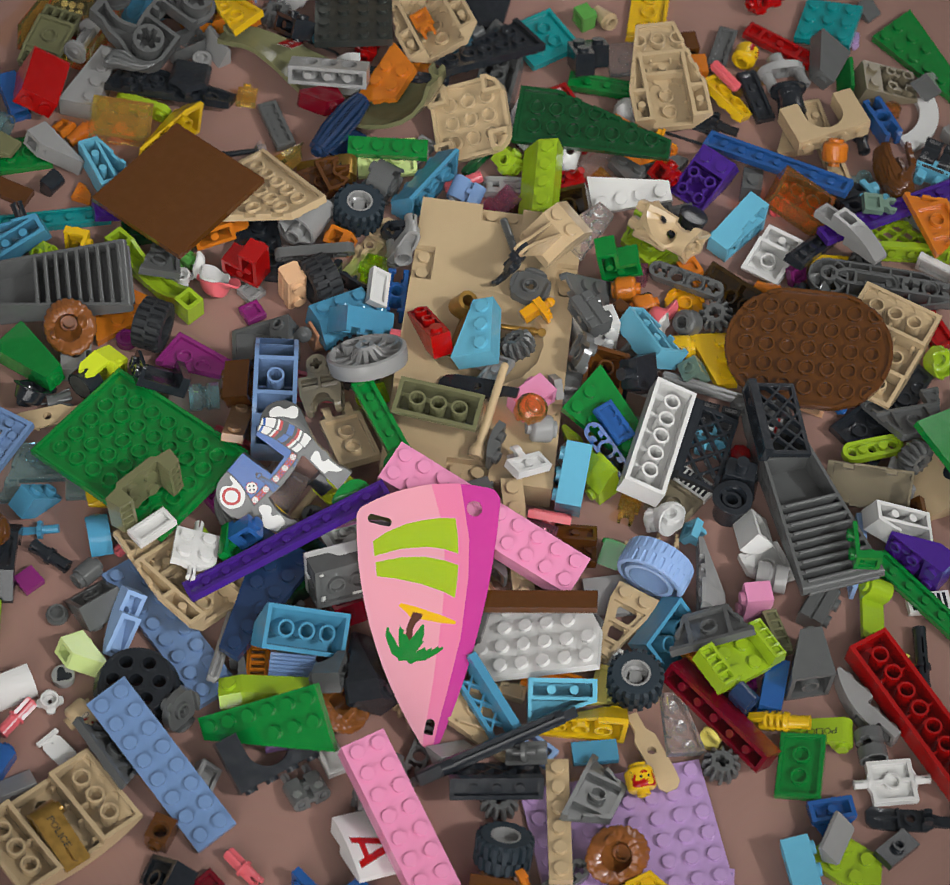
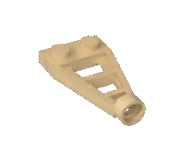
(632, 601)

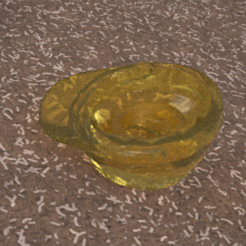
(291, 156)

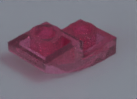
(503, 201)

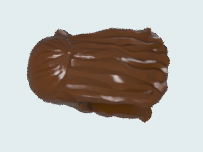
(892, 172)

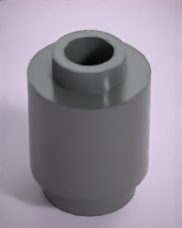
(86, 572)

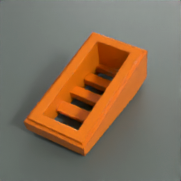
(249, 662)

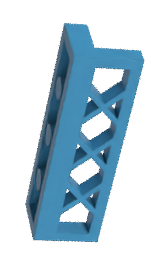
(492, 696)

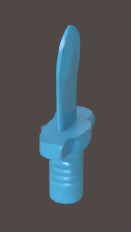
(41, 529)

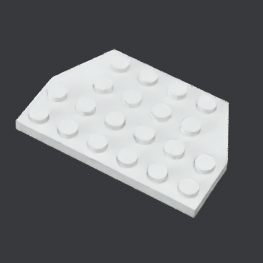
(539, 644)

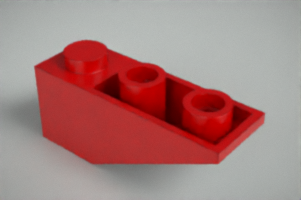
(431, 331)

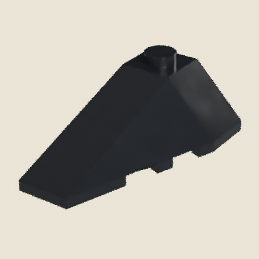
(366, 680)
(167, 871)

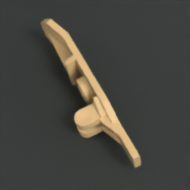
(374, 240)
(38, 416)
(645, 740)

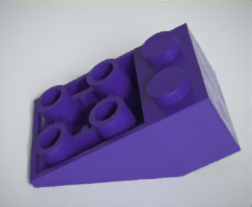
(705, 178)
(922, 558)

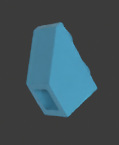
(34, 500)

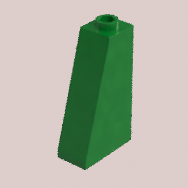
(30, 358)

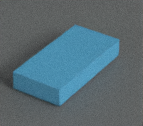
(604, 749)

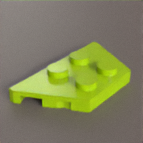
(647, 252)
(855, 868)

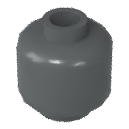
(687, 322)

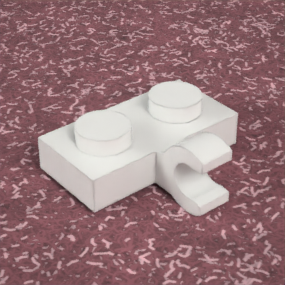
(526, 465)

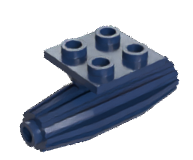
(334, 131)

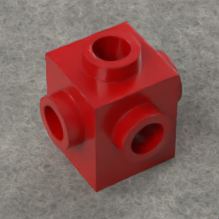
(665, 171)

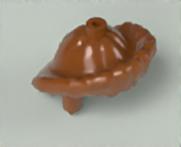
(69, 326)
(343, 717)
(617, 854)

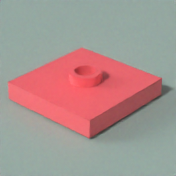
(549, 517)

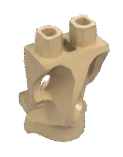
(654, 231)

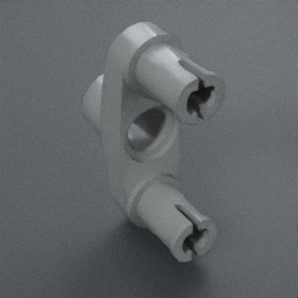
(780, 68)
(400, 251)

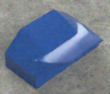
(822, 810)

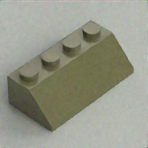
(438, 404)

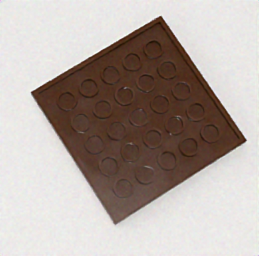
(178, 190)

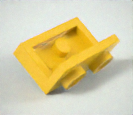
(76, 237)

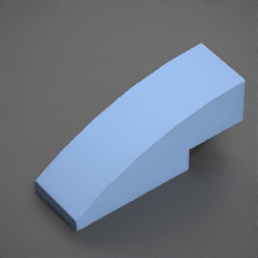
(123, 620)

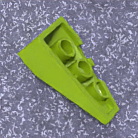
(601, 474)
(248, 688)

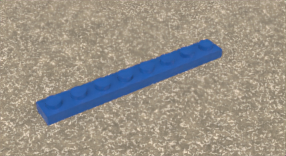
(775, 162)

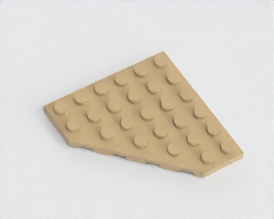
(281, 196)

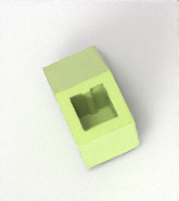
(80, 653)

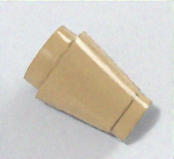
(605, 18)

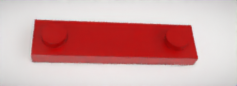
(776, 44)

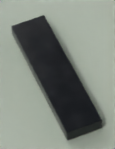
(807, 252)

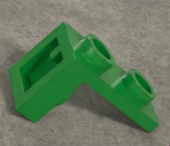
(861, 559)

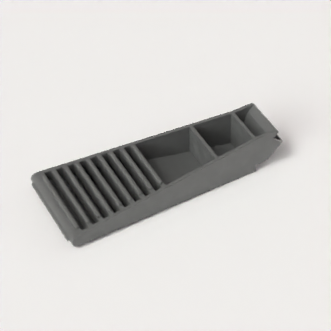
(89, 273)
(808, 516)

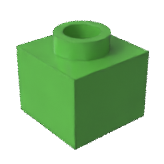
(584, 17)

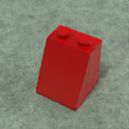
(40, 82)

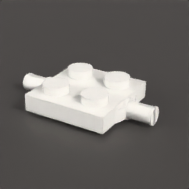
(194, 549)
(891, 782)

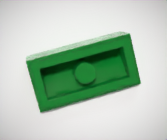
(846, 76)

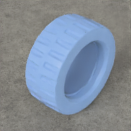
(655, 567)

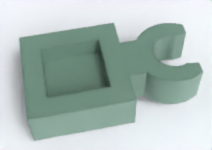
(875, 204)

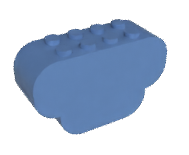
(273, 381)

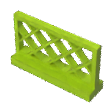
(908, 249)

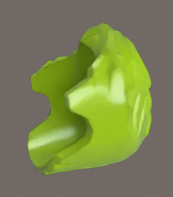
(937, 362)

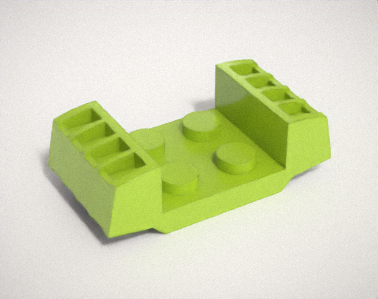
(740, 659)

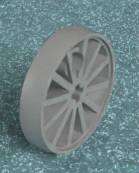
(367, 357)

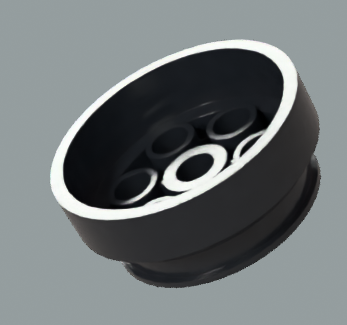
(139, 658)

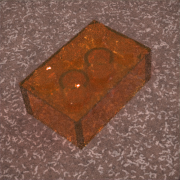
(796, 199)

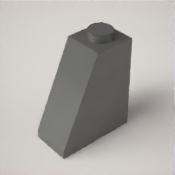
(826, 58)

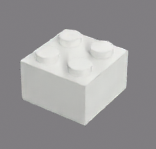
(606, 340)

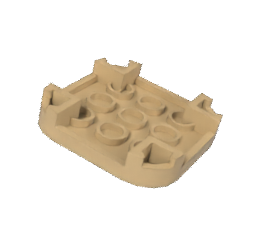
(472, 118)

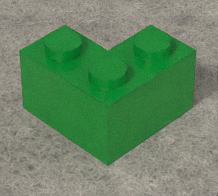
(616, 261)

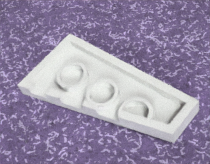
(625, 193)

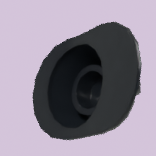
(30, 393)

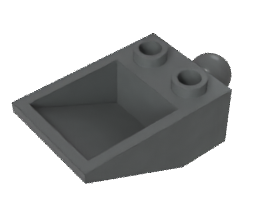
(280, 327)

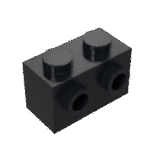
(294, 25)

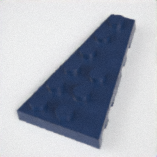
(270, 583)

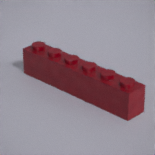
(721, 715)

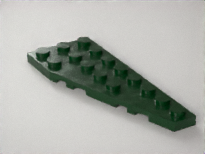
(582, 127)

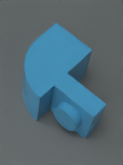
(99, 535)

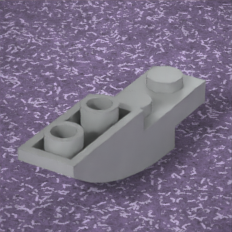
(854, 230)
(857, 701)

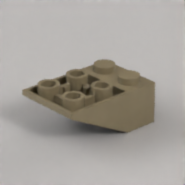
(883, 81)

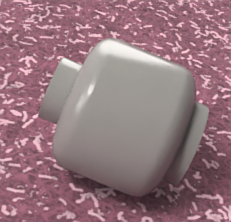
(542, 431)

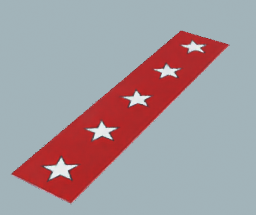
(291, 43)

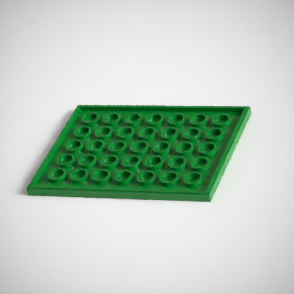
(123, 428)

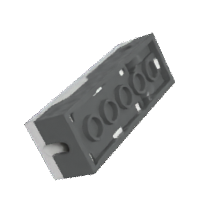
(333, 574)

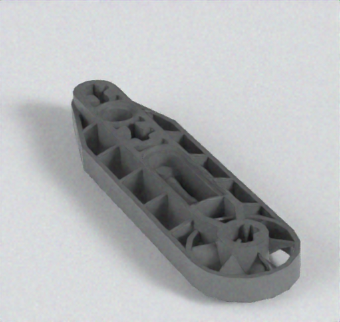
(852, 276)

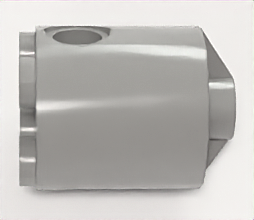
(308, 226)

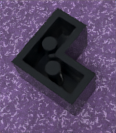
(587, 55)

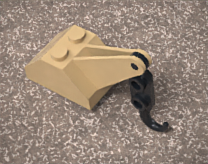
(547, 238)

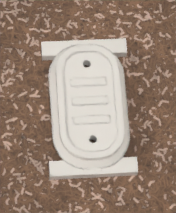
(56, 747)

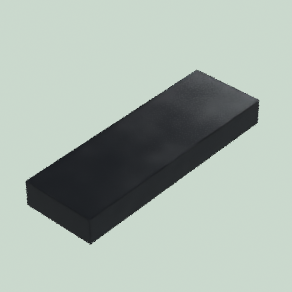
(755, 97)

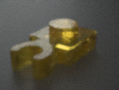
(628, 507)

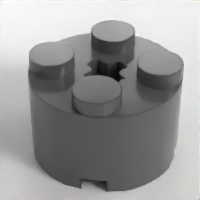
(385, 177)

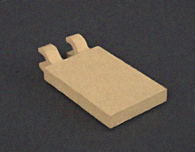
(349, 437)

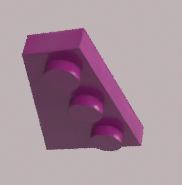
(197, 357)

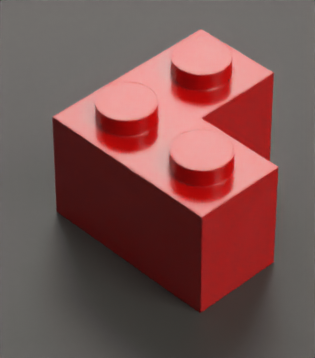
(247, 262)

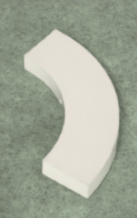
(926, 126)

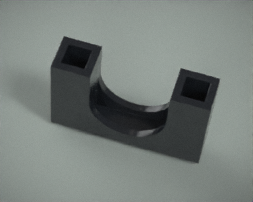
(246, 773)

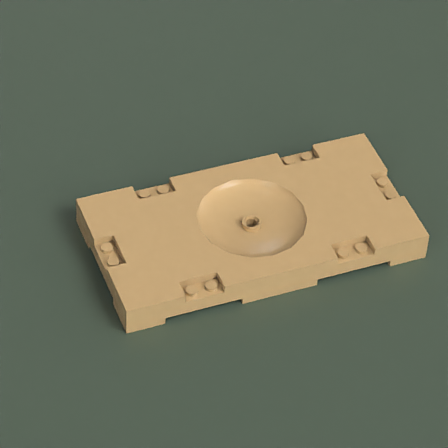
(462, 252)

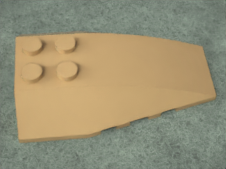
(452, 22)
(666, 81)
(167, 579)

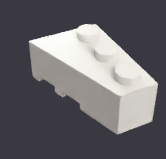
(884, 517)

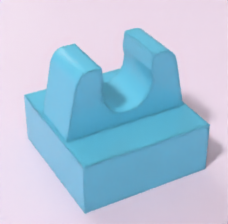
(691, 531)

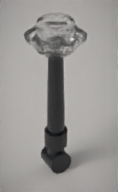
(258, 146)

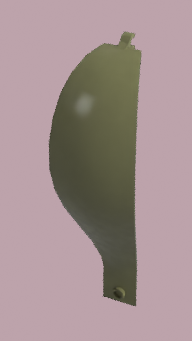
(377, 116)

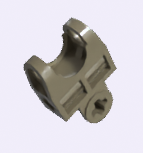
(320, 386)

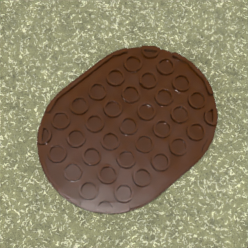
(813, 338)

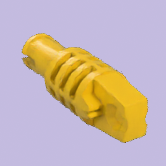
(779, 721)

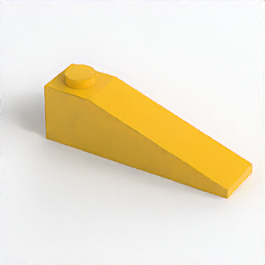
(187, 116)
(594, 724)

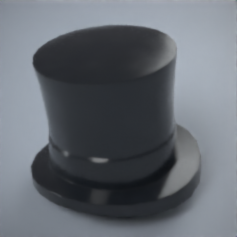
(788, 94)
(689, 218)
(731, 502)

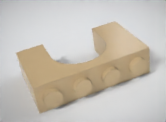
(809, 137)

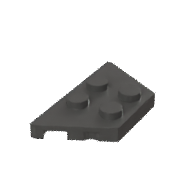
(581, 283)
(709, 625)
(106, 751)
(594, 796)

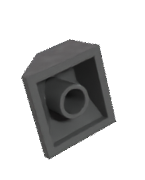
(93, 605)

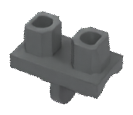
(527, 754)

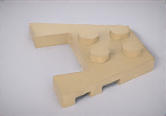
(465, 721)

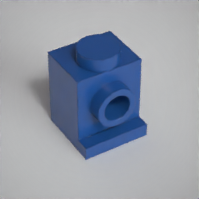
(245, 531)

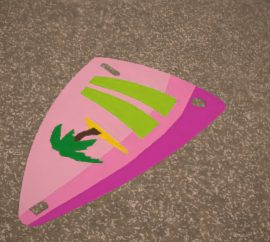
(427, 592)

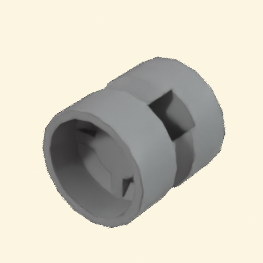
(777, 575)

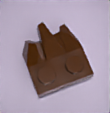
(326, 175)

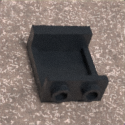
(160, 379)

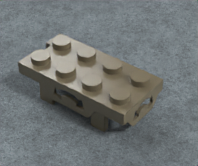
(865, 483)

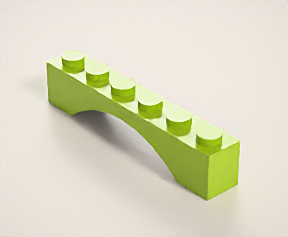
(186, 301)

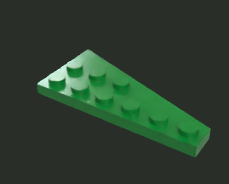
(914, 49)
(592, 394)
(284, 720)

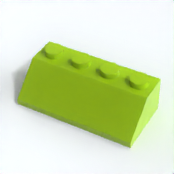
(541, 175)

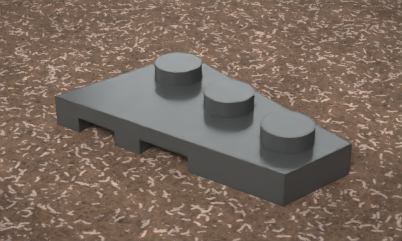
(160, 264)

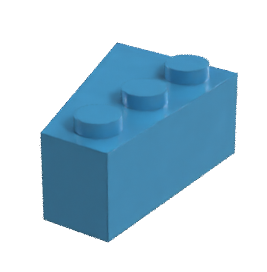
(21, 235)
(359, 320)

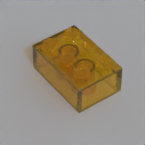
(120, 120)

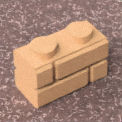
(292, 284)

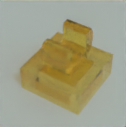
(247, 96)

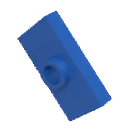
(613, 422)

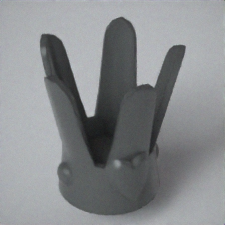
(59, 398)

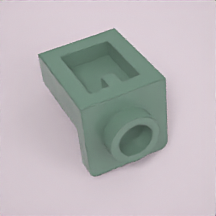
(693, 368)

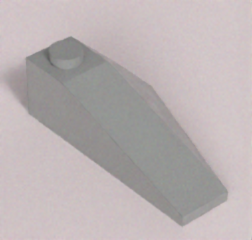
(708, 585)

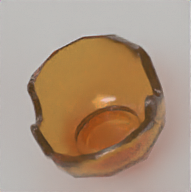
(530, 408)

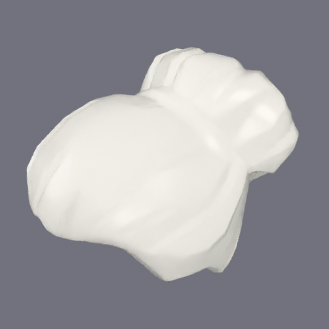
(665, 518)

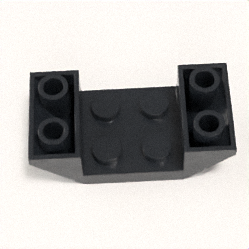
(8, 557)

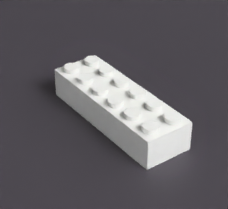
(656, 442)

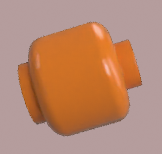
(835, 152)
(625, 288)
(645, 301)

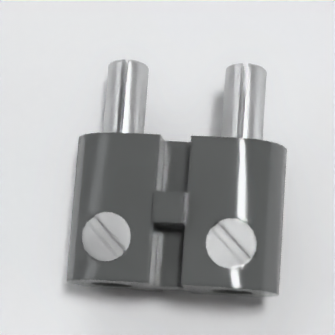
(306, 790)

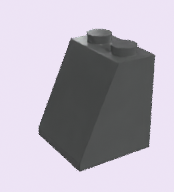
(810, 666)

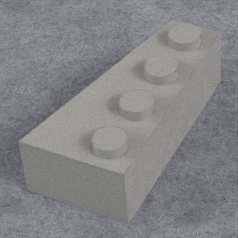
(90, 80)

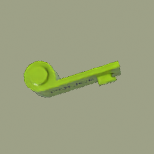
(872, 598)
(838, 732)

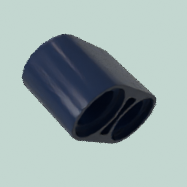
(744, 698)

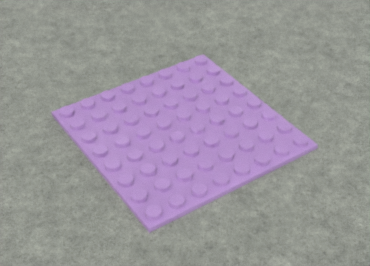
(676, 824)

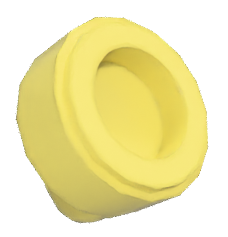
(710, 738)

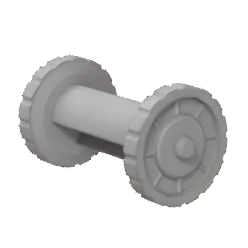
(76, 49)

